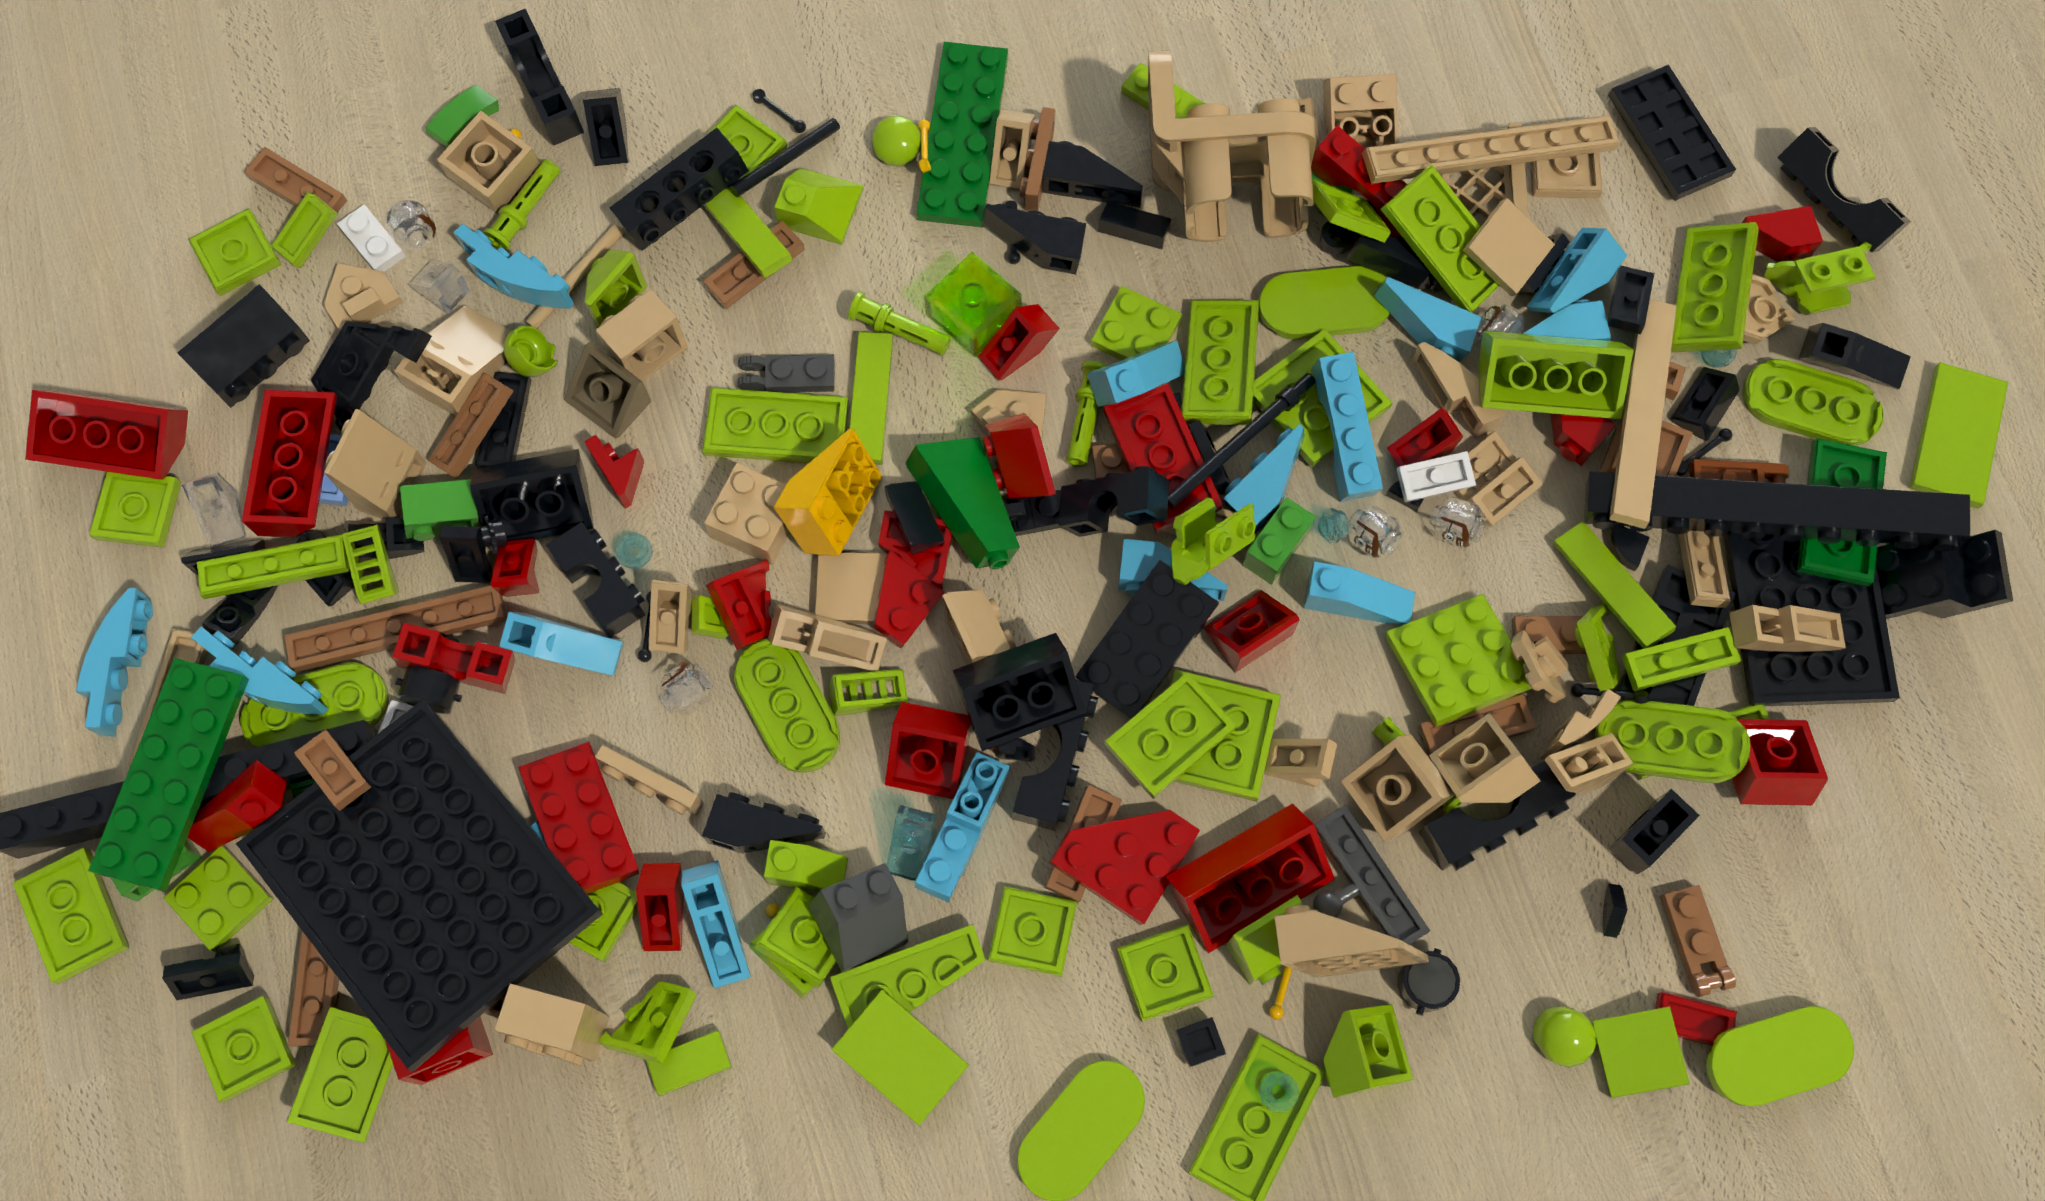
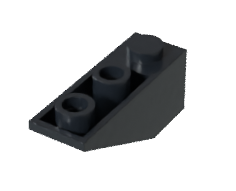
(1044, 239)
(1854, 355)
(749, 828)

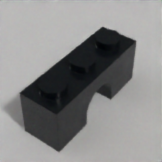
(1138, 494)
(581, 555)

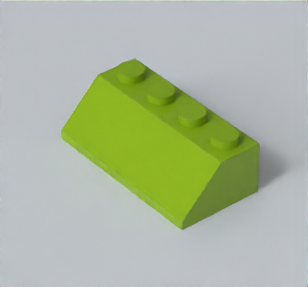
(1553, 374)

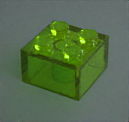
(971, 303)

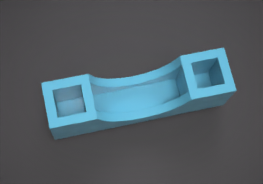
(1354, 451)

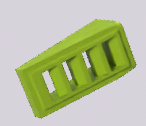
(356, 567)
(852, 680)

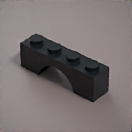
(539, 77)
(1812, 162)
(1042, 795)
(1458, 835)

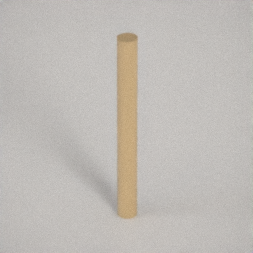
(579, 271)

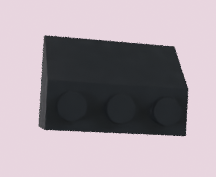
(244, 346)
(534, 495)
(1019, 691)

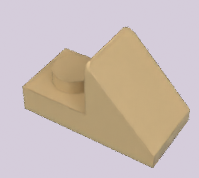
(669, 616)
(1301, 760)

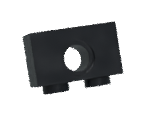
(1654, 831)

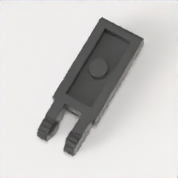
(789, 373)

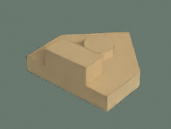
(359, 295)
(1764, 311)
(1009, 403)
(1541, 665)

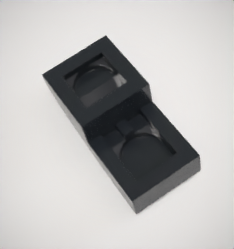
(393, 537)

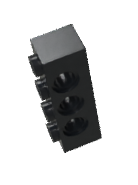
(679, 189)

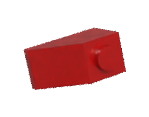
(1787, 234)
(1018, 340)
(1579, 435)
(660, 906)

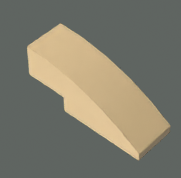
(1456, 389)
(1786, 629)
(826, 638)

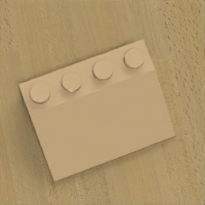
(1332, 946)

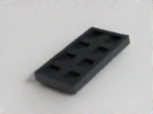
(1671, 132)
(1690, 620)
(1147, 640)

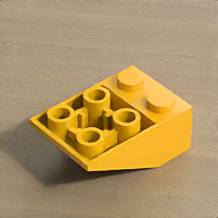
(829, 496)

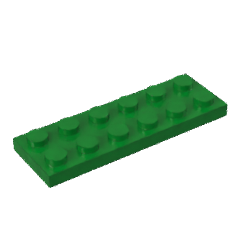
(962, 134)
(169, 775)

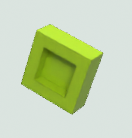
(706, 618)

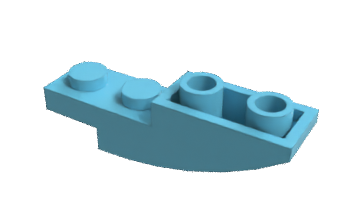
(515, 274)
(116, 645)
(267, 682)
(962, 827)

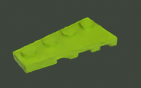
(909, 974)

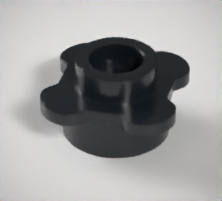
(493, 534)

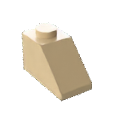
(1011, 148)

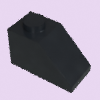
(606, 126)

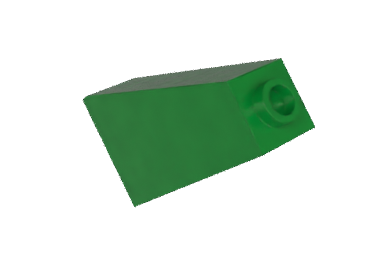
(967, 498)

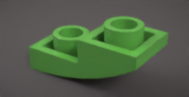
(459, 113)

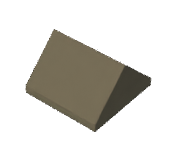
(606, 392)

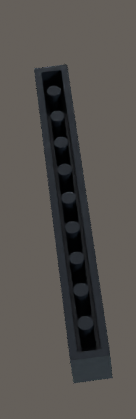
(1793, 511)
(86, 814)

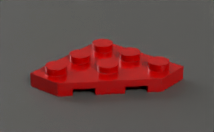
(1127, 859)

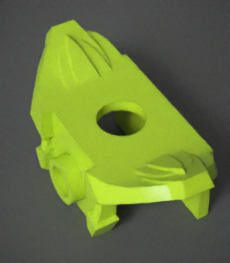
(1822, 280)
(1221, 539)

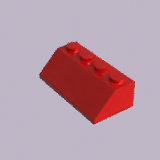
(104, 434)
(288, 462)
(1250, 876)

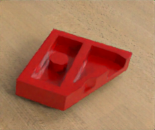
(931, 562)
(903, 600)
(744, 603)

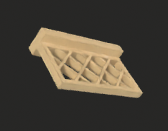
(1513, 182)

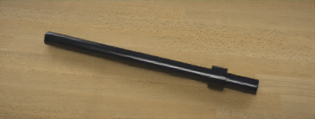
(1284, 401)

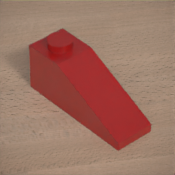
(238, 807)

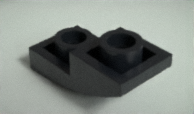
(238, 613)

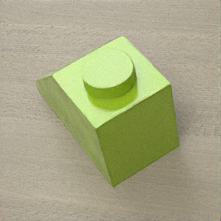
(803, 866)

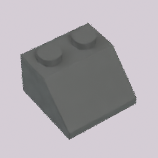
(861, 917)

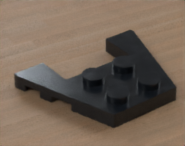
(359, 358)

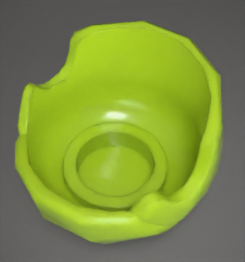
(896, 140)
(529, 351)
(1564, 1036)

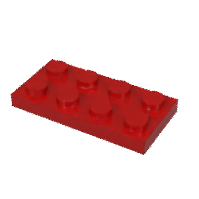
(1156, 435)
(579, 818)

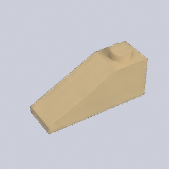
(1589, 764)

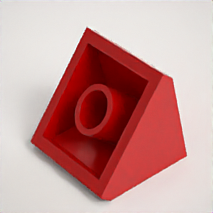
(1251, 629)

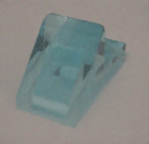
(910, 842)

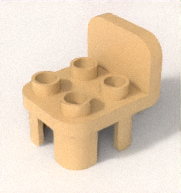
(1219, 150)

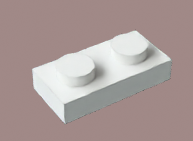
(371, 239)
(1436, 476)

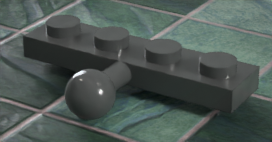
(1367, 877)

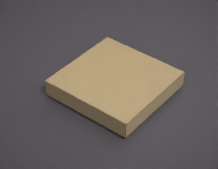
(1568, 177)
(1508, 247)
(849, 586)

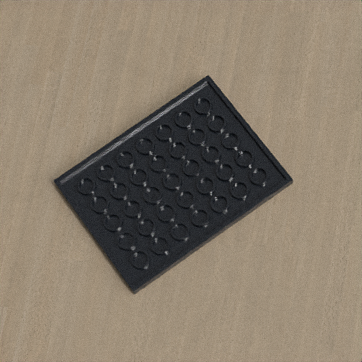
(420, 886)

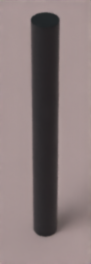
(784, 157)

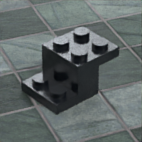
(1944, 581)

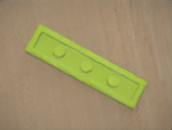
(748, 232)
(872, 391)
(272, 567)
(1614, 585)

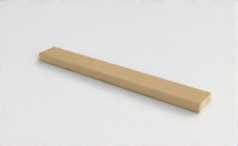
(1491, 148)
(1643, 418)

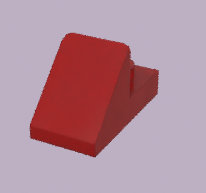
(1428, 440)
(620, 472)
(514, 569)

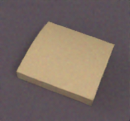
(1499, 478)
(1579, 725)

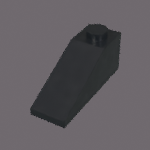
(1081, 174)
(1393, 260)

